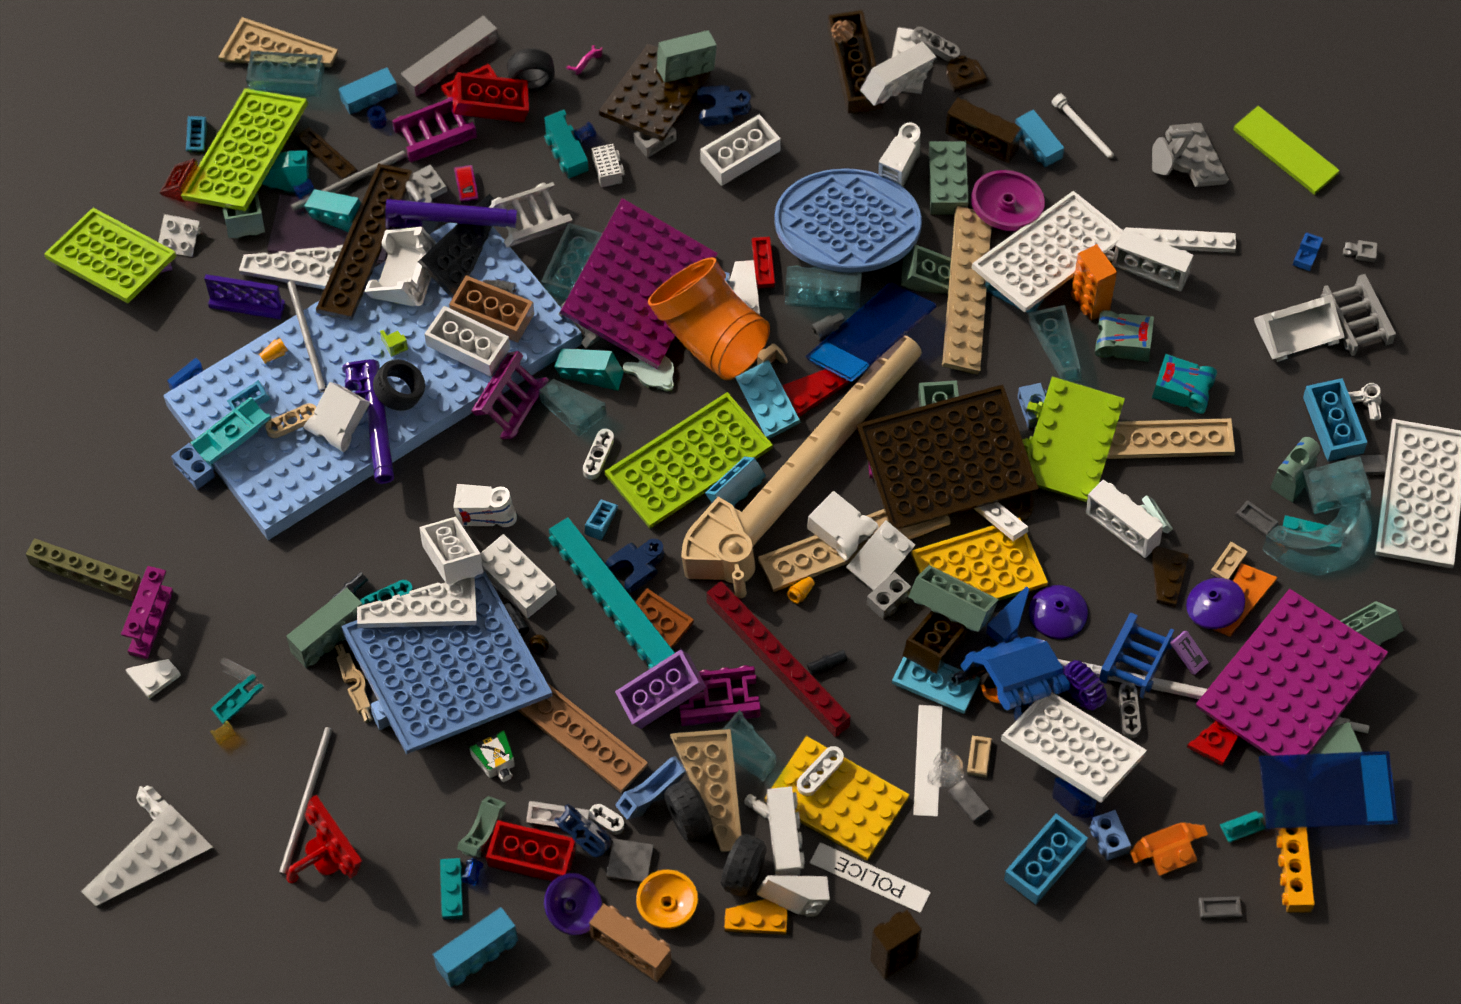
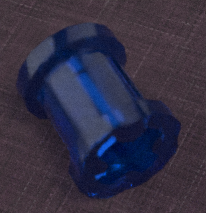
(590, 132)
(303, 189)
(472, 871)

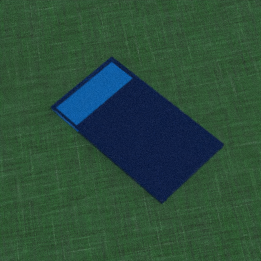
(871, 331)
(1327, 789)

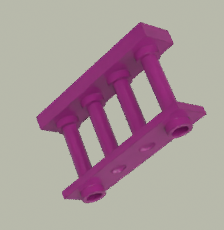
(433, 143)
(494, 391)
(147, 612)

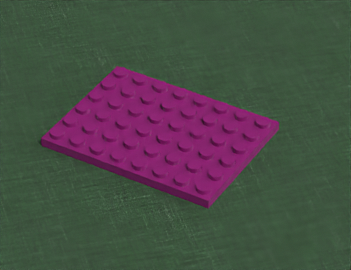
(622, 274)
(1291, 678)

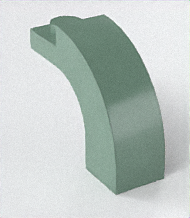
(481, 833)

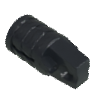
(517, 619)

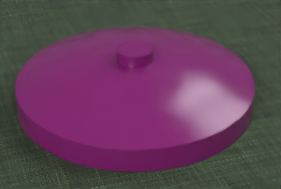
(1007, 199)

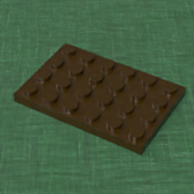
(646, 101)

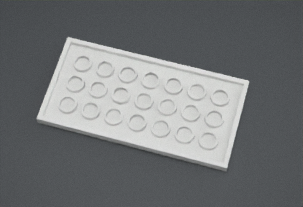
(1046, 251)
(1421, 494)

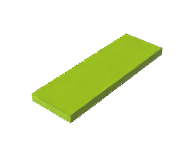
(1286, 150)

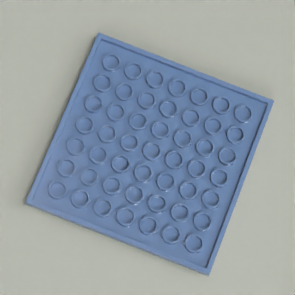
(449, 676)

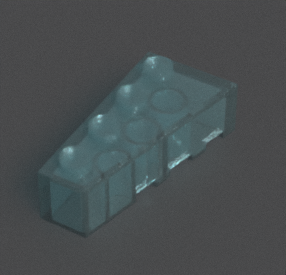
(1056, 338)

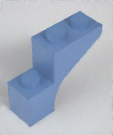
(636, 801)

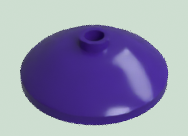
(1219, 610)
(1056, 621)
(581, 898)

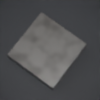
(629, 861)

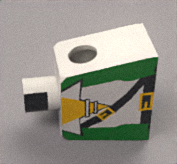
(494, 756)

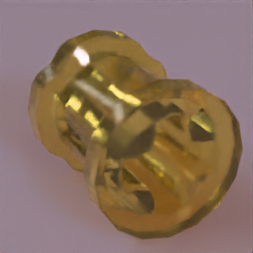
(223, 733)

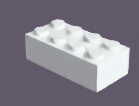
(898, 73)
(740, 150)
(1152, 260)
(467, 341)
(1124, 518)
(451, 550)
(516, 576)
(784, 833)

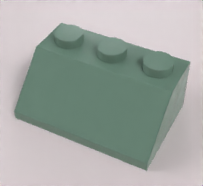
(1375, 622)

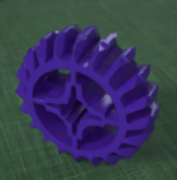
(1084, 685)

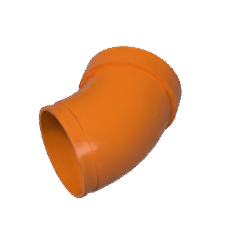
(711, 318)

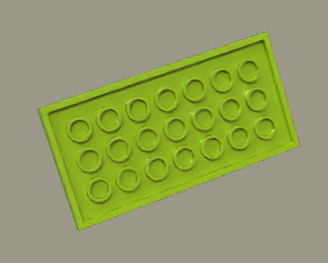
(244, 149)
(687, 459)

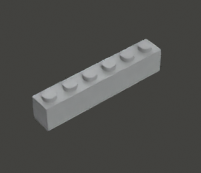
(449, 56)

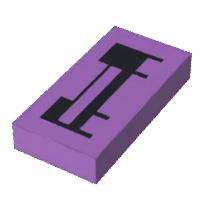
(1189, 652)

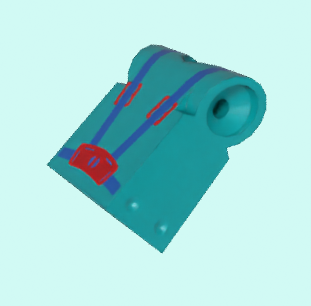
(1184, 383)

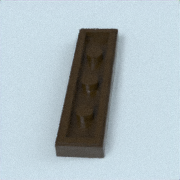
(326, 154)

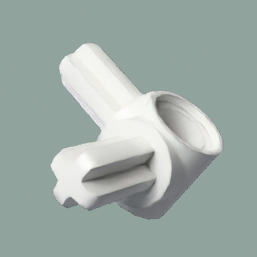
(1372, 402)

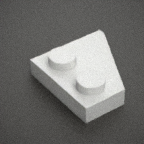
(153, 676)

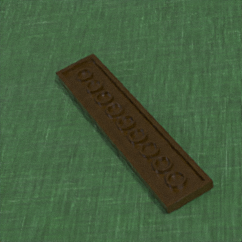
(362, 244)

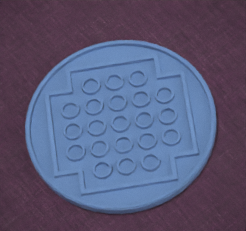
(848, 220)

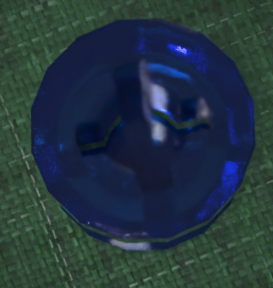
(375, 121)

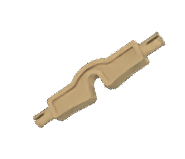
(357, 691)

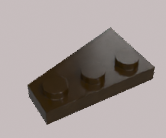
(1168, 574)

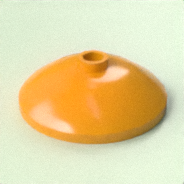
(662, 888)

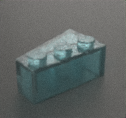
(572, 406)
(750, 749)

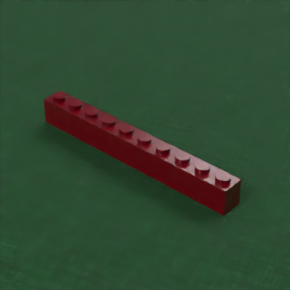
(778, 659)

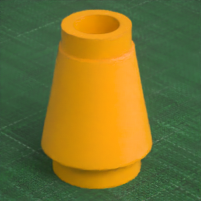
(273, 351)
(800, 590)

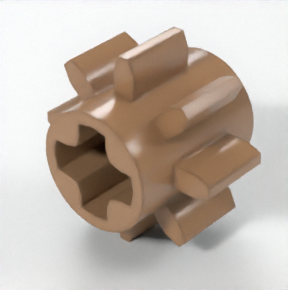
(842, 31)

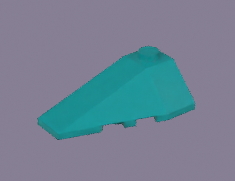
(288, 170)

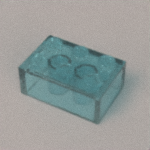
(1337, 485)

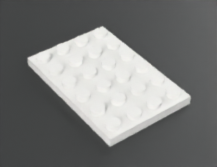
(1074, 746)

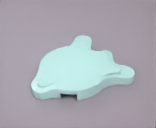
(650, 376)

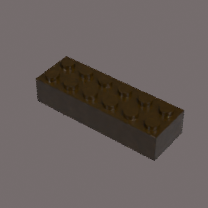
(853, 61)

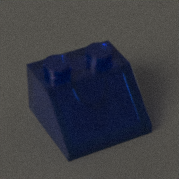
(1073, 799)

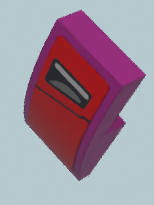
(466, 183)

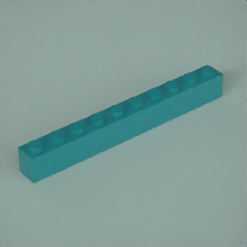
(609, 593)

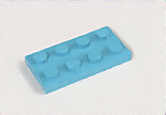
(768, 399)
(935, 686)

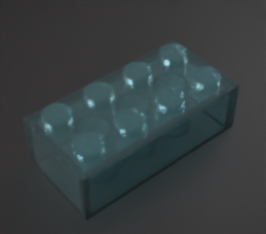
(285, 73)
(569, 260)
(822, 288)

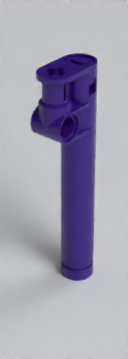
(412, 214)
(362, 381)

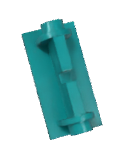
(1243, 826)

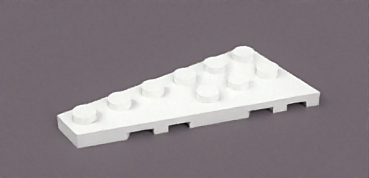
(305, 266)
(425, 606)
(156, 849)

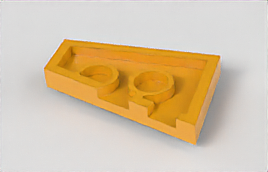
(756, 917)

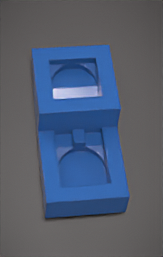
(1307, 251)

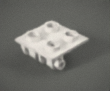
(179, 234)

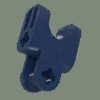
(725, 103)
(638, 559)
(594, 839)

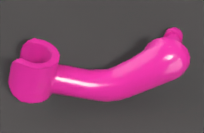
(584, 61)

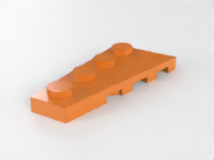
(1254, 586)

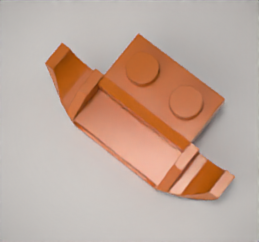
(1169, 847)

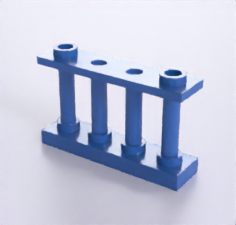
(1124, 641)

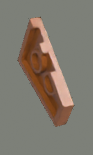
(665, 617)

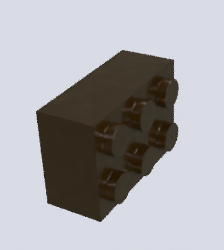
(934, 641)

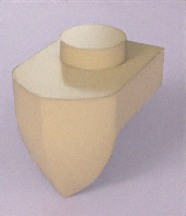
(771, 353)

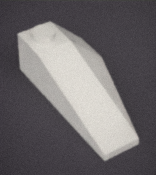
(744, 283)

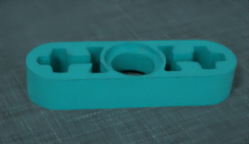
(388, 590)

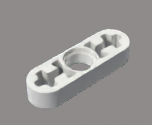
(599, 462)

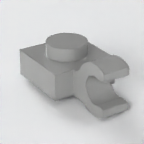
(1363, 250)

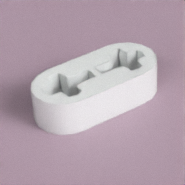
(609, 816)

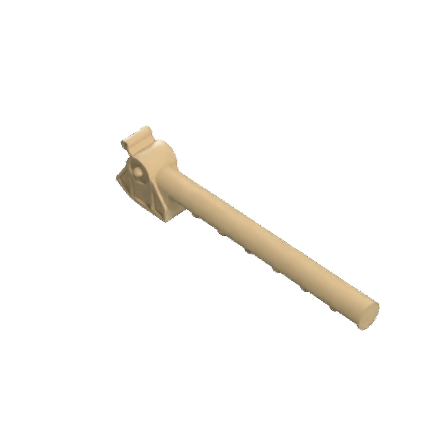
(723, 537)

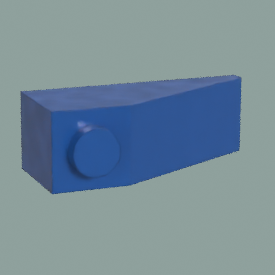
(1007, 622)

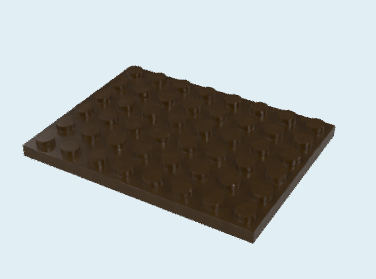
(947, 457)

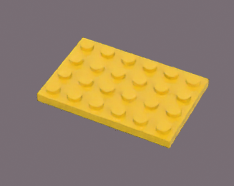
(986, 561)
(849, 806)

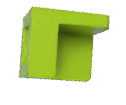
(394, 342)

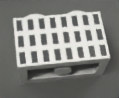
(607, 165)

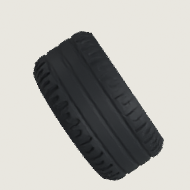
(522, 62)
(406, 372)

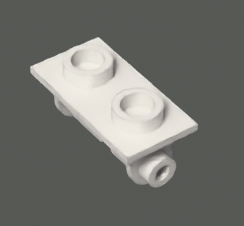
(148, 798)

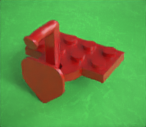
(330, 847)

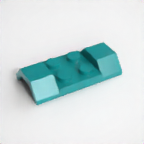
(230, 431)

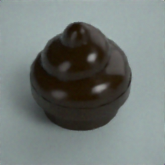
(538, 644)

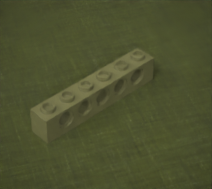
(83, 569)

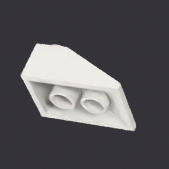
(880, 555)
(797, 893)

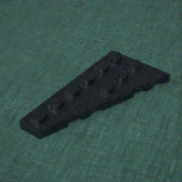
(456, 253)

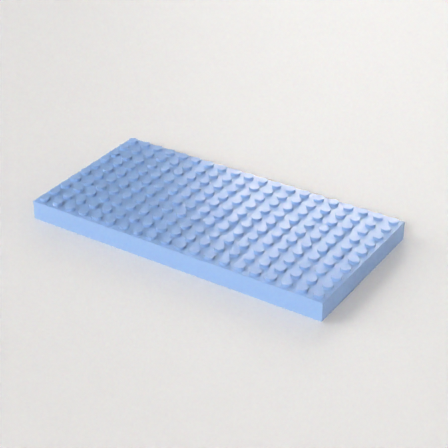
(299, 472)

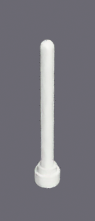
(1060, 102)

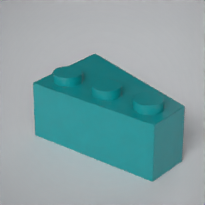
(564, 145)
(333, 208)
(590, 367)

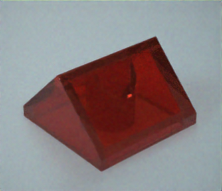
(179, 179)

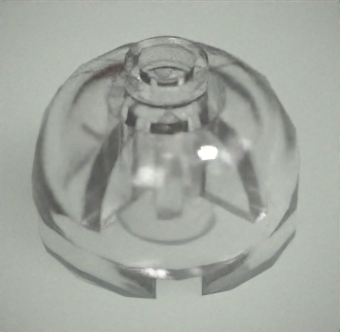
(946, 770)

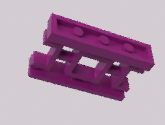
(722, 710)

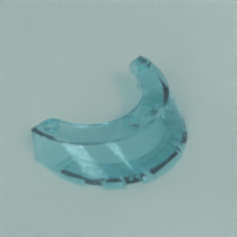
(1325, 549)

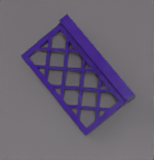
(236, 301)

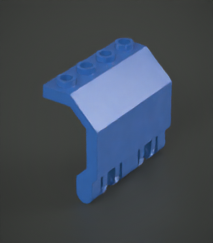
(1021, 670)

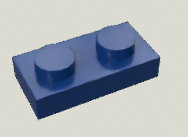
(186, 373)

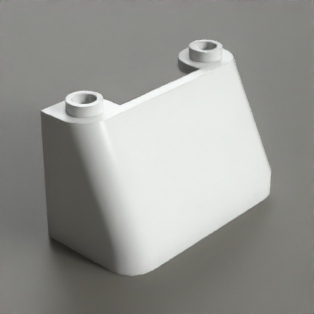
(403, 277)
(1300, 327)

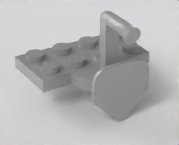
(1188, 153)
(423, 188)

